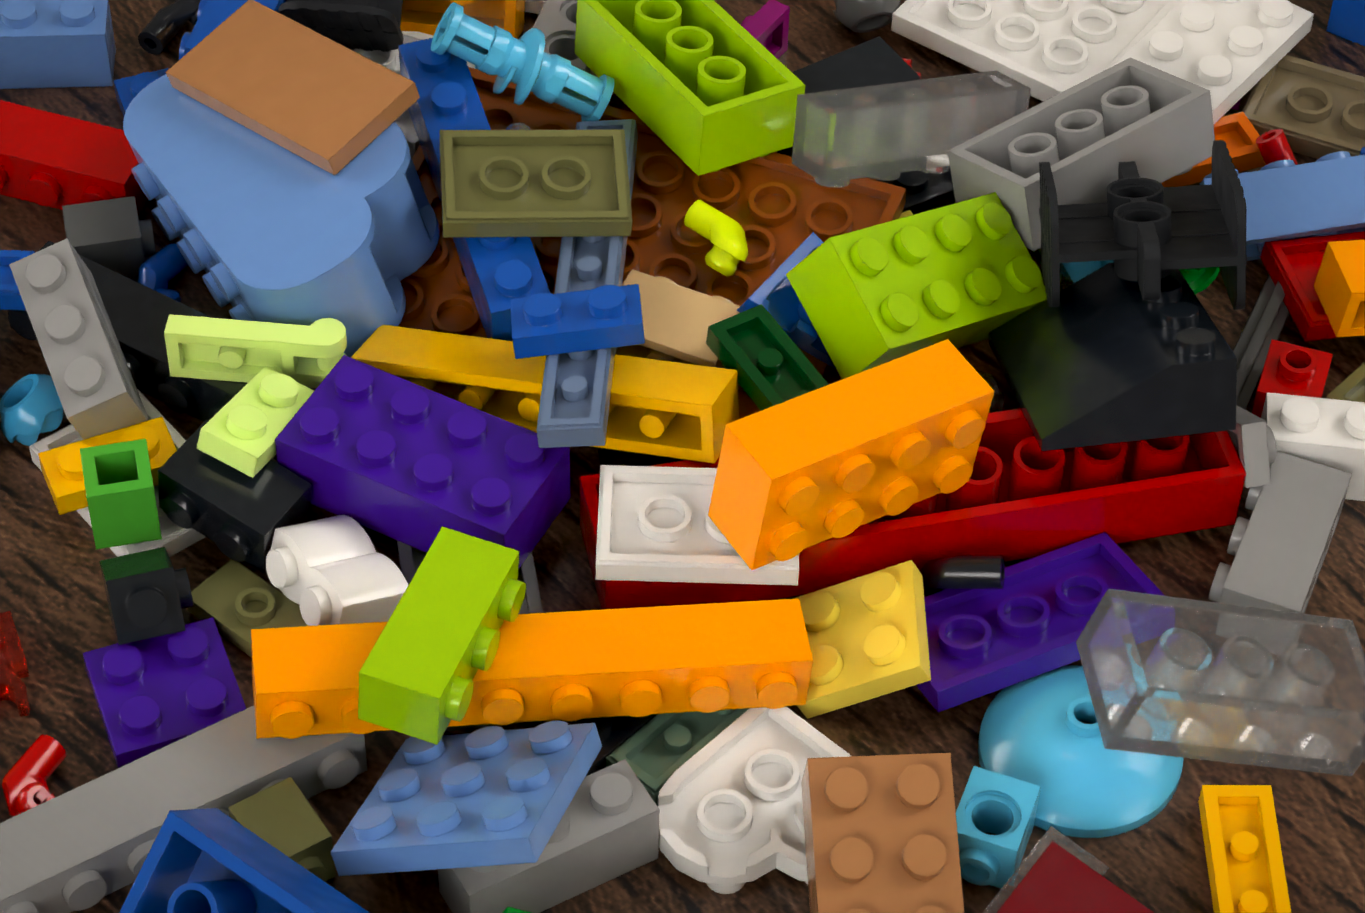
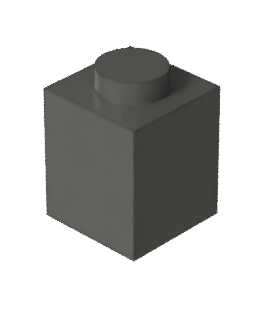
(110, 234)

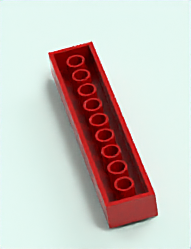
(1013, 507)

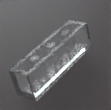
(898, 125)

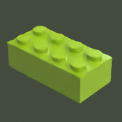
(691, 77)
(917, 283)

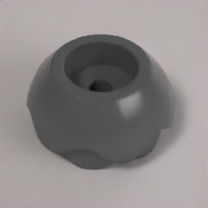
(865, 15)

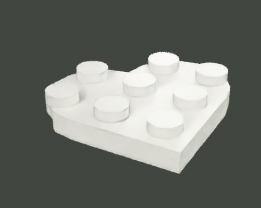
(740, 801)

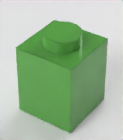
(120, 494)

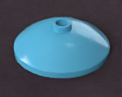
(1085, 790)

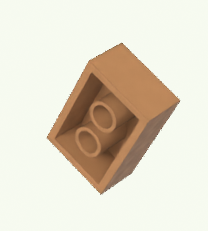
(881, 834)

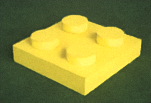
(866, 638)

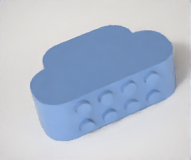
(276, 228)

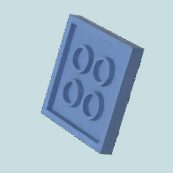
(469, 800)

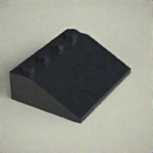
(1118, 364)

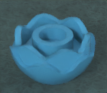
(30, 409)

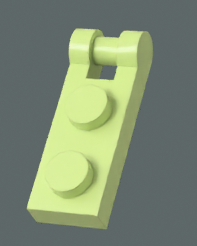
(242, 348)

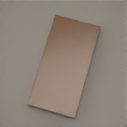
(293, 86)

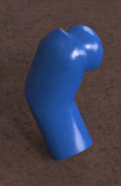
(162, 268)

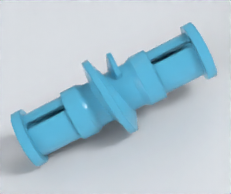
(522, 63)

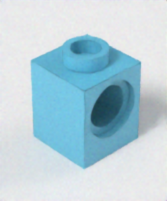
(999, 807)

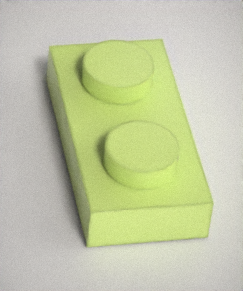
(250, 422)

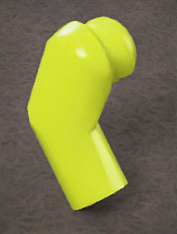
(723, 232)

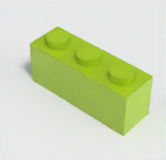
(440, 636)

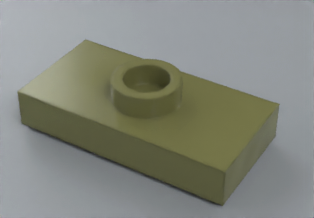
(242, 603)

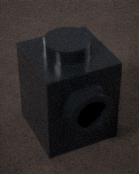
(145, 595)

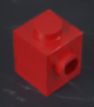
(1292, 371)

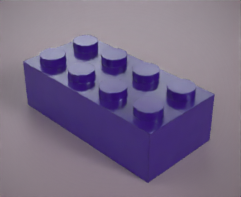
(422, 462)

